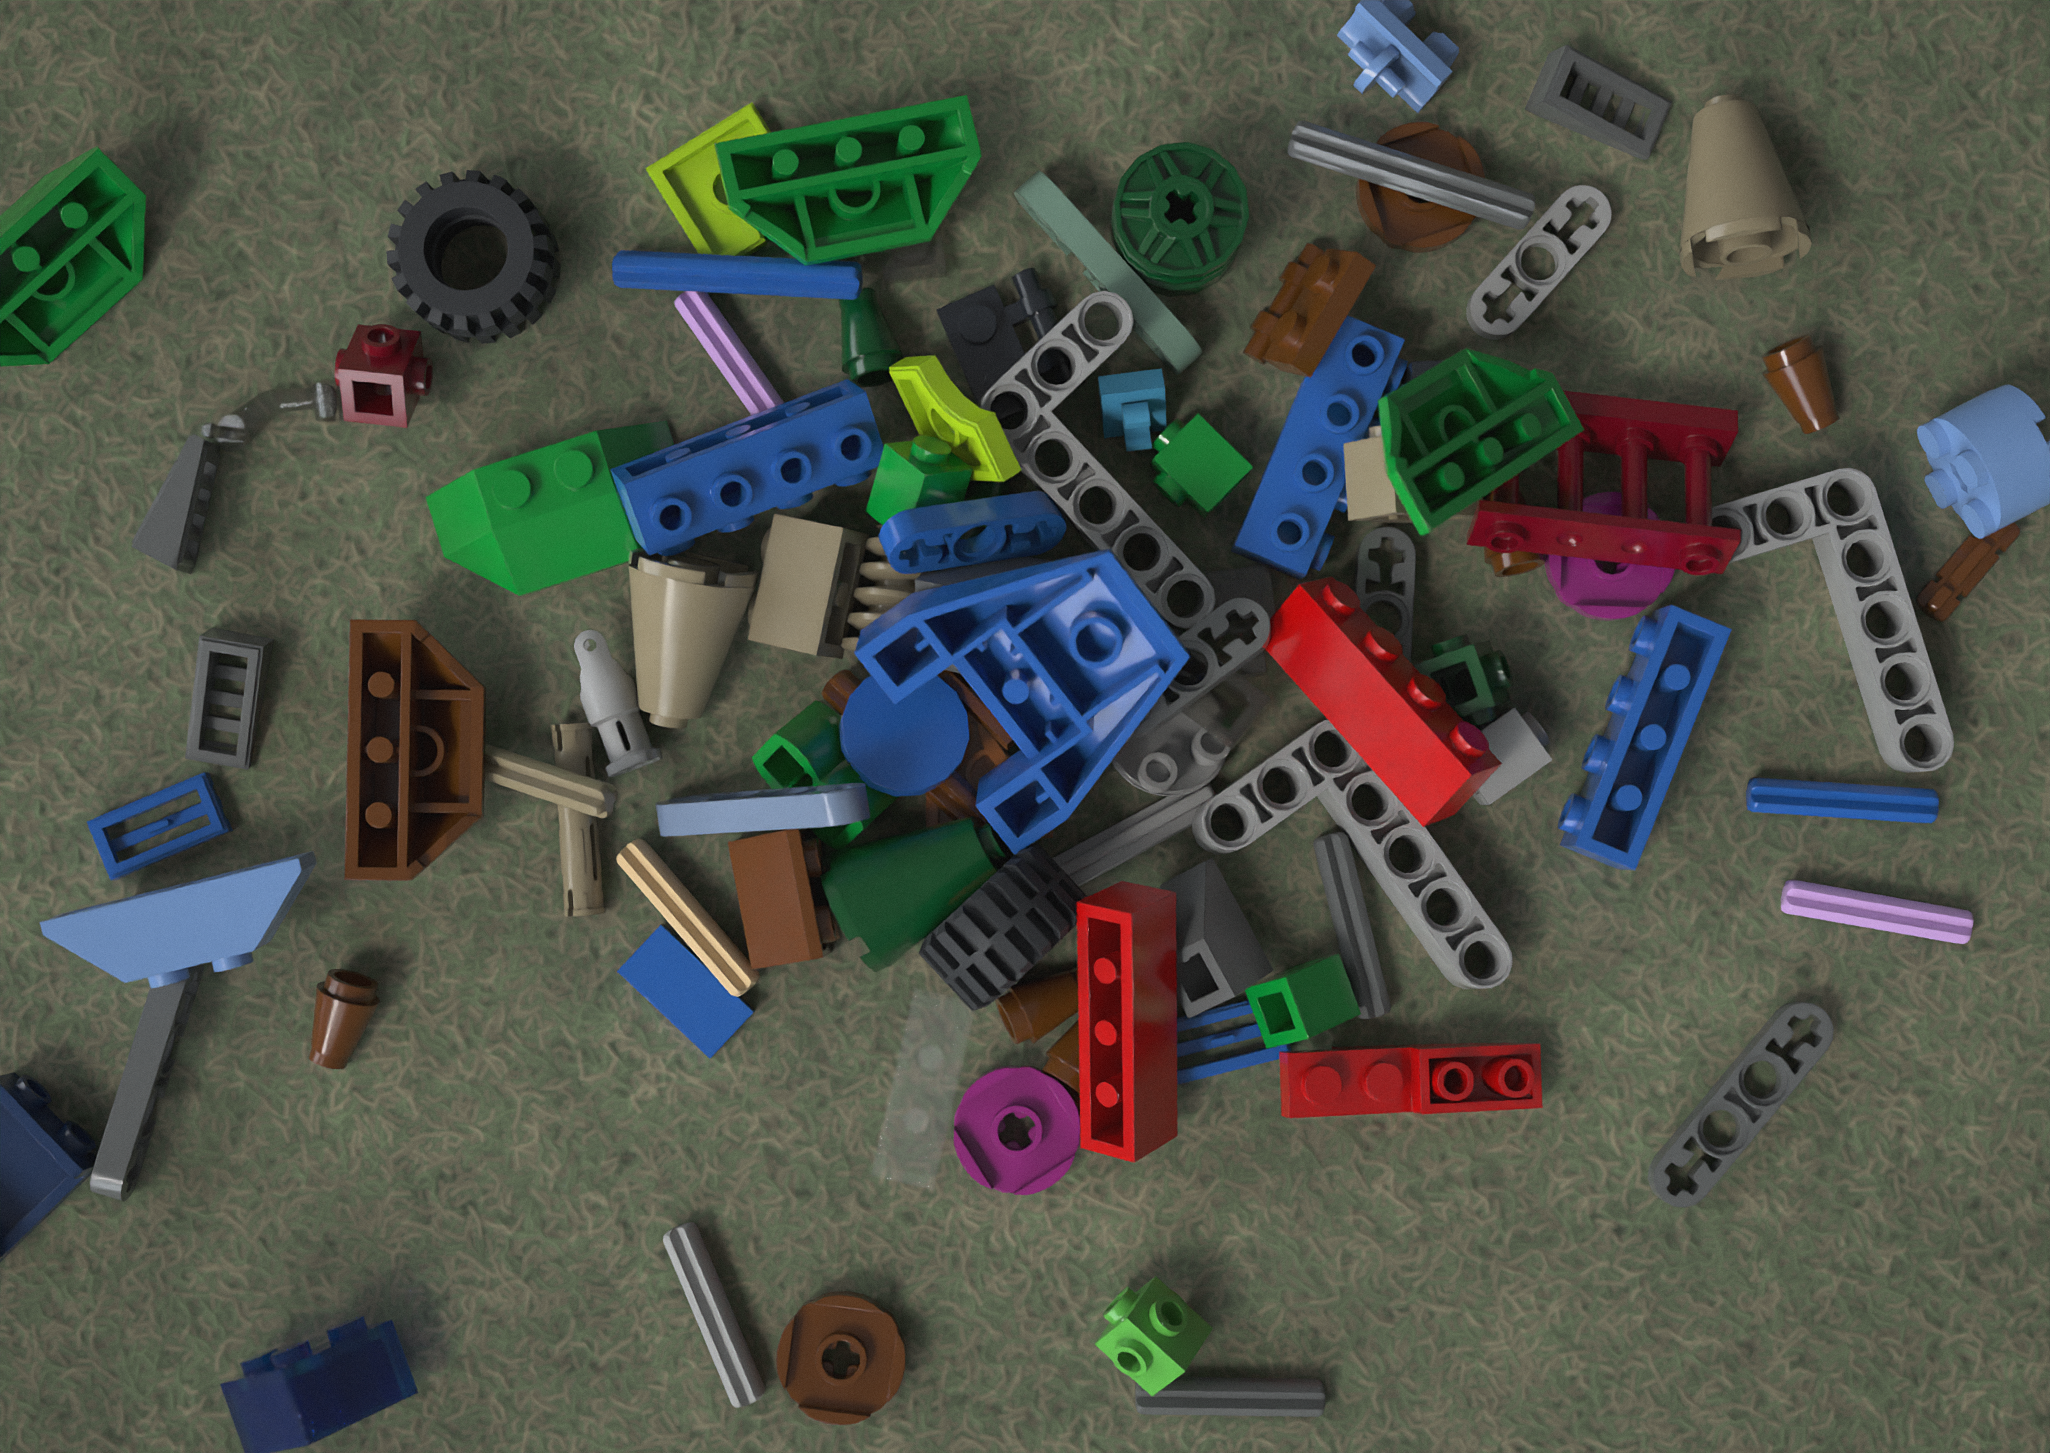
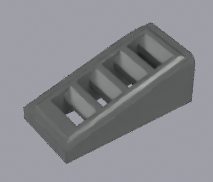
(1566, 112)
(180, 509)
(208, 667)

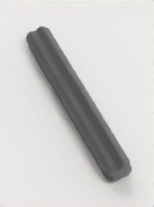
(1411, 175)

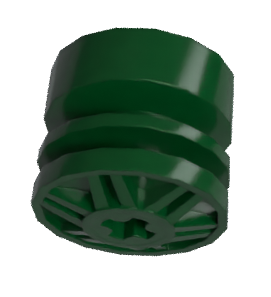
(1179, 256)

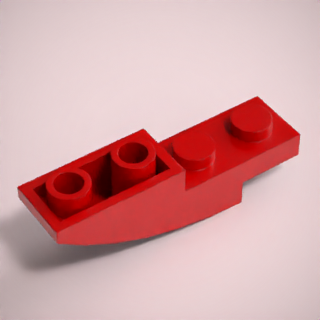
(1410, 1079)

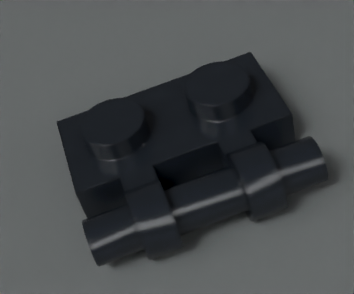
(987, 343)

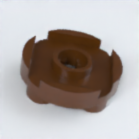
(1403, 220)
(812, 1380)

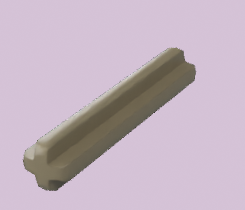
(549, 782)

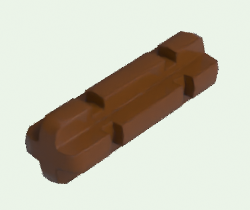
(1964, 572)

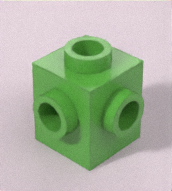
(1152, 1335)

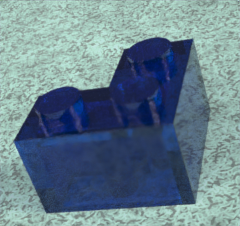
(310, 1393)

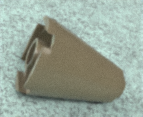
(1738, 196)
(683, 629)

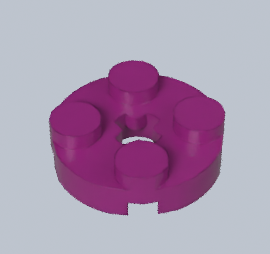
(1602, 595)
(1008, 1165)

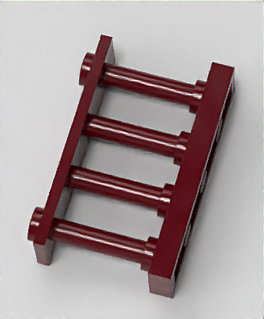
(1636, 433)

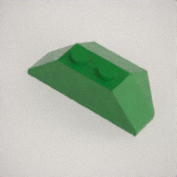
(853, 180)
(67, 256)
(1468, 432)
(545, 511)

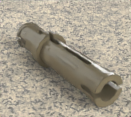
(578, 830)

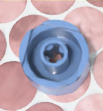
(1989, 459)

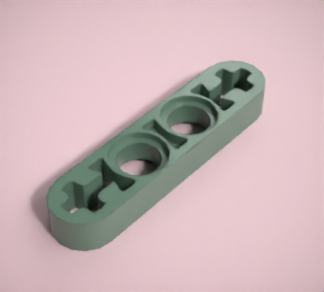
(1108, 270)

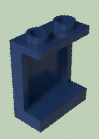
(38, 1158)

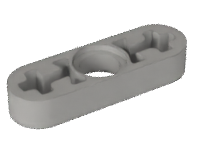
(1556, 217)

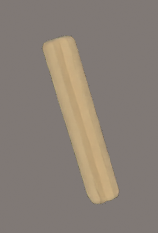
(687, 917)

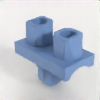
(1394, 54)

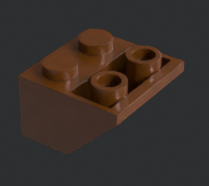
(783, 897)

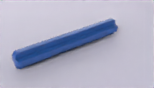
(736, 274)

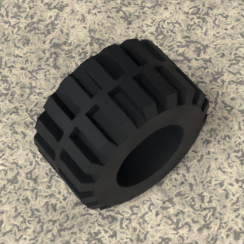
(441, 216)
(1004, 927)

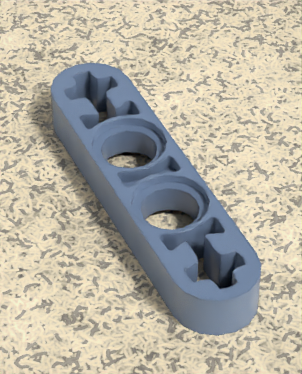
(763, 810)

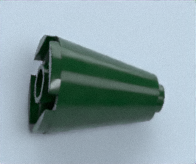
(908, 884)

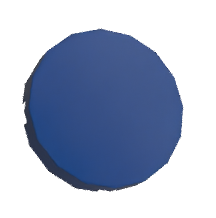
(904, 744)

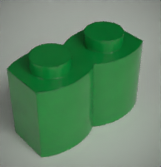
(811, 755)

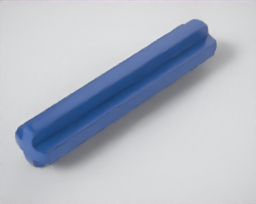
(1842, 800)

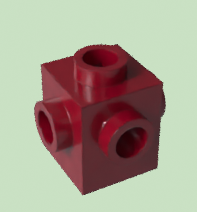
(382, 375)

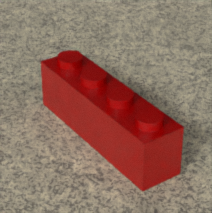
(1379, 700)
(1127, 1020)

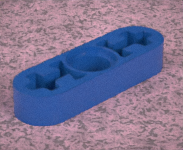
(930, 535)

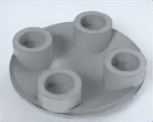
(1172, 759)

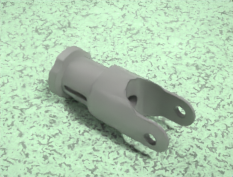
(612, 700)

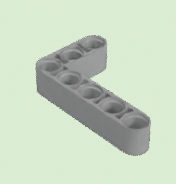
(1083, 469)
(1852, 597)
(1372, 842)

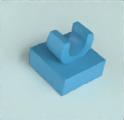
(1133, 406)

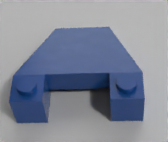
(1059, 658)

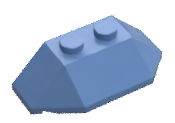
(185, 923)

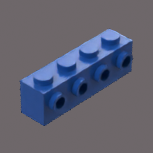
(1307, 463)
(749, 468)
(1644, 736)

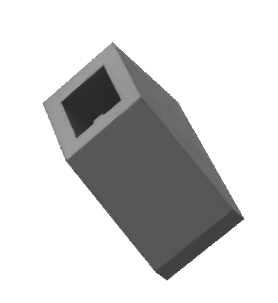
(1213, 941)

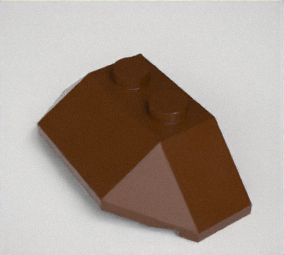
(409, 750)

